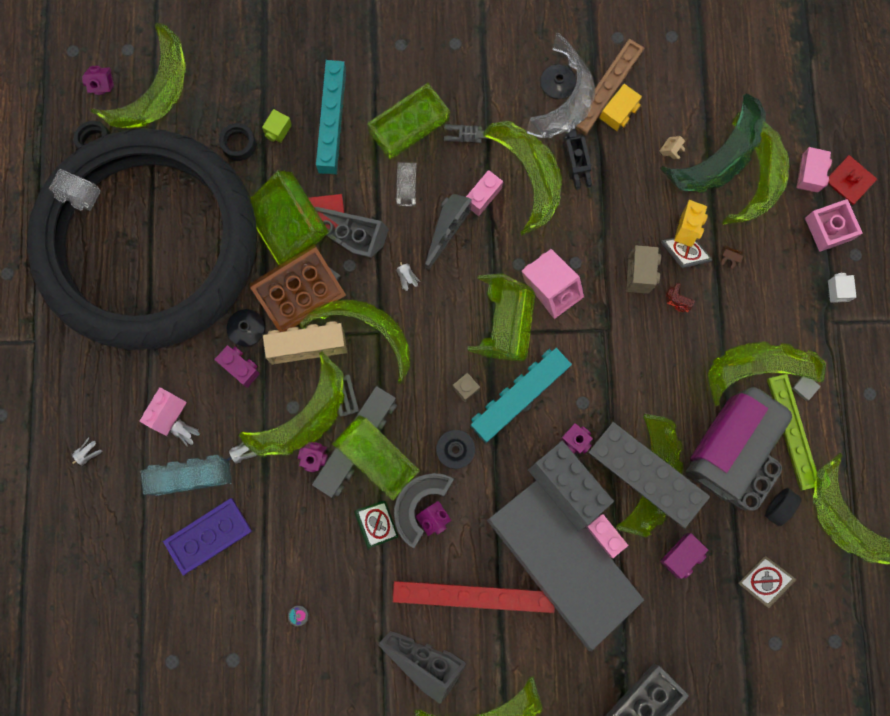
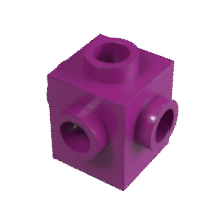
(98, 80)
(582, 434)
(316, 451)
(433, 519)

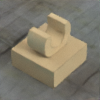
(672, 146)

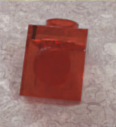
(678, 301)

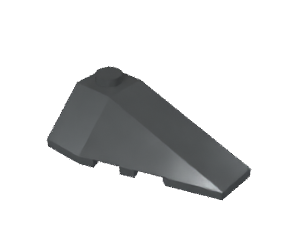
(356, 233)

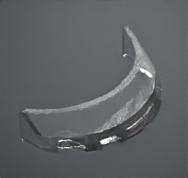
(576, 107)

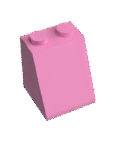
(553, 283)

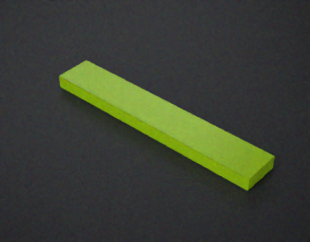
(794, 433)

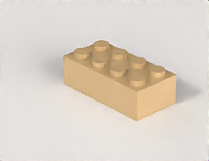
(304, 343)

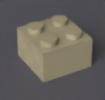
(642, 269)

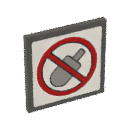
(686, 255)

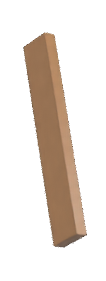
(611, 82)

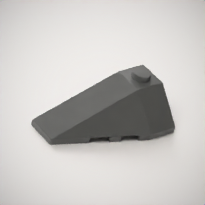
(451, 218)
(429, 669)

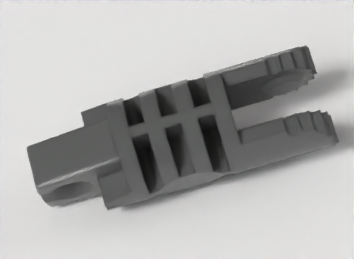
(466, 133)

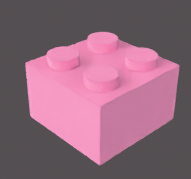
(833, 225)

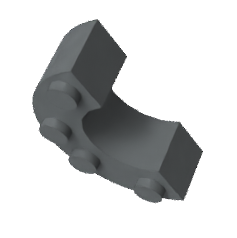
(409, 498)

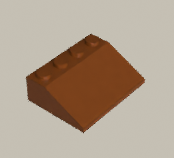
(296, 288)

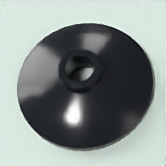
(555, 88)
(251, 334)
(463, 442)

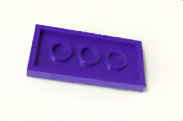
(207, 536)

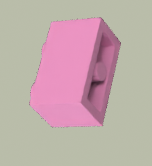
(814, 170)
(484, 192)
(162, 411)
(607, 536)

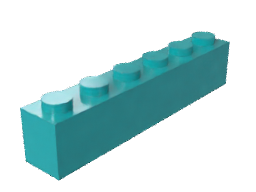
(331, 117)
(517, 398)

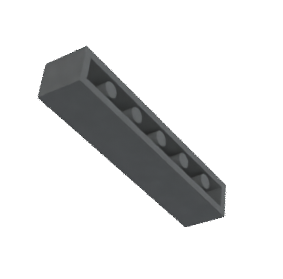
(338, 467)

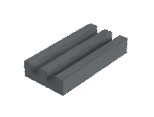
(347, 378)

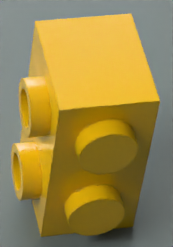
(620, 107)
(690, 223)

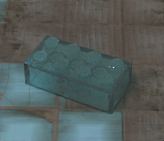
(185, 477)

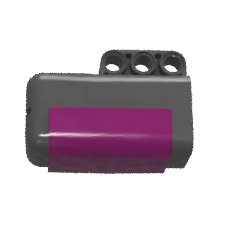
(738, 449)

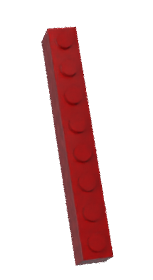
(471, 596)

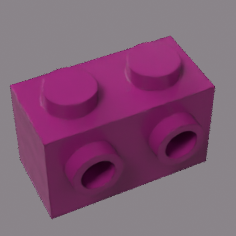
(242, 370)
(684, 556)

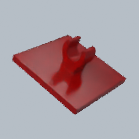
(851, 180)

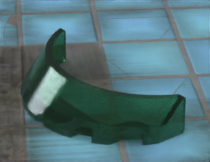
(729, 158)

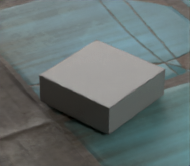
(806, 388)

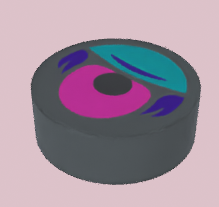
(298, 615)

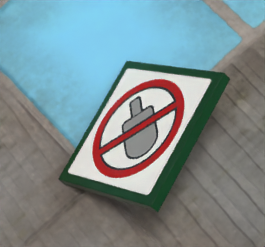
(376, 524)

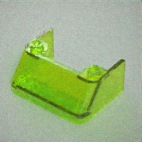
(511, 319)

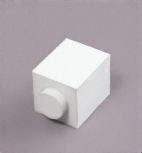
(842, 288)

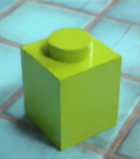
(276, 126)

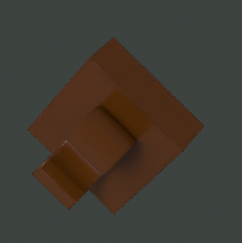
(731, 254)

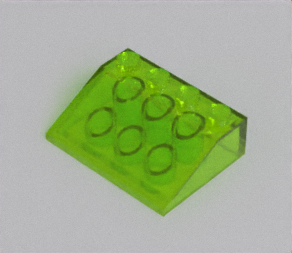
(286, 217)

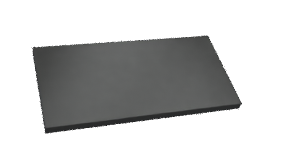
(566, 565)

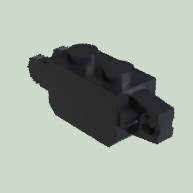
(577, 158)

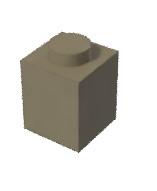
(466, 387)

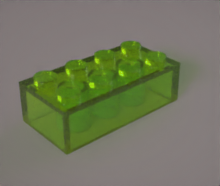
(408, 121)
(376, 457)

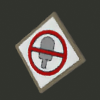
(767, 582)

